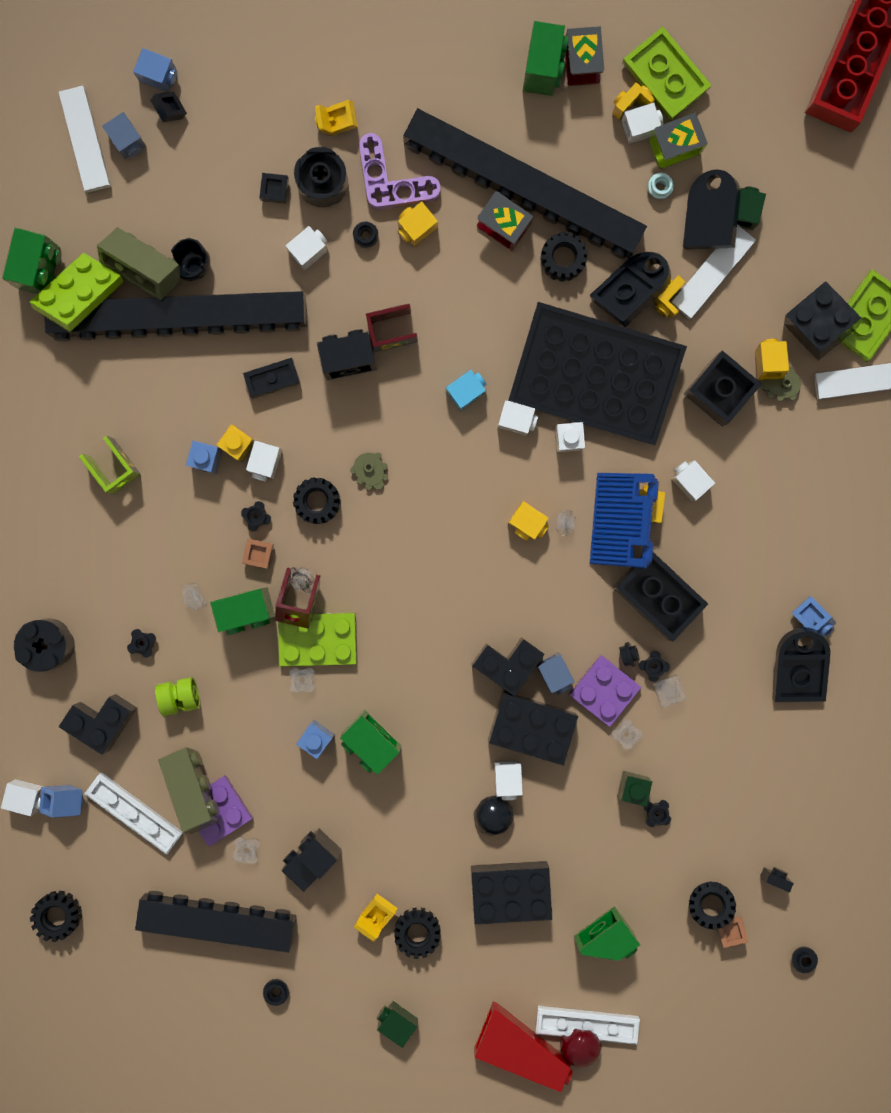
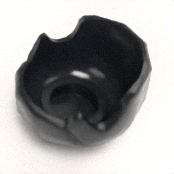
(192, 259)
(493, 815)

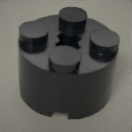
(308, 170)
(33, 655)

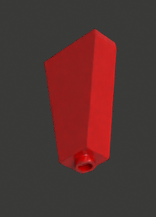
(519, 1050)

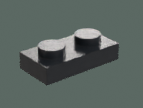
(271, 378)

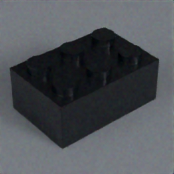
(661, 597)
(533, 728)
(511, 892)

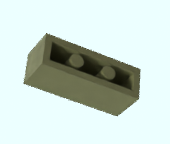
(139, 263)
(189, 790)

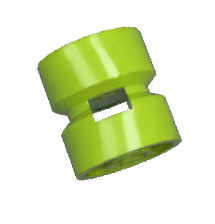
(177, 696)

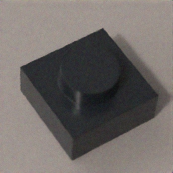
(168, 106)
(274, 188)
(777, 878)

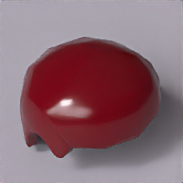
(581, 1048)

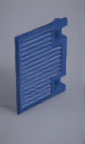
(622, 519)

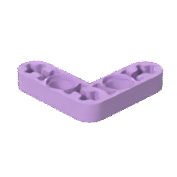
(381, 183)

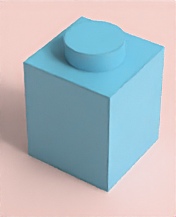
(466, 389)

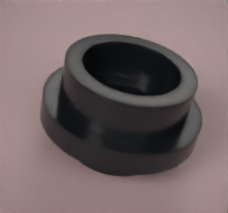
(362, 227)
(629, 654)
(799, 954)
(272, 999)

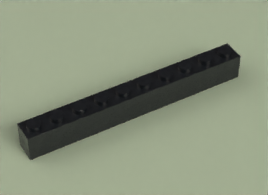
(523, 184)
(189, 316)

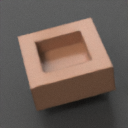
(257, 553)
(733, 933)

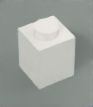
(641, 122)
(307, 247)
(517, 418)
(569, 437)
(263, 461)
(692, 480)
(508, 779)
(22, 797)

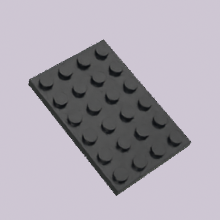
(597, 373)

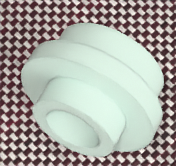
(662, 178)

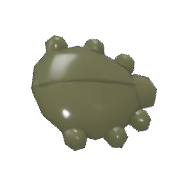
(783, 388)
(370, 470)

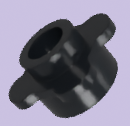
(248, 514)
(135, 647)
(655, 658)
(663, 818)

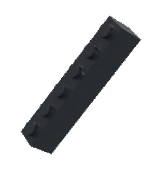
(215, 922)

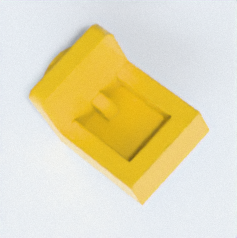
(625, 101)
(336, 118)
(662, 304)
(375, 917)

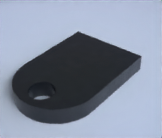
(712, 213)
(633, 287)
(801, 670)

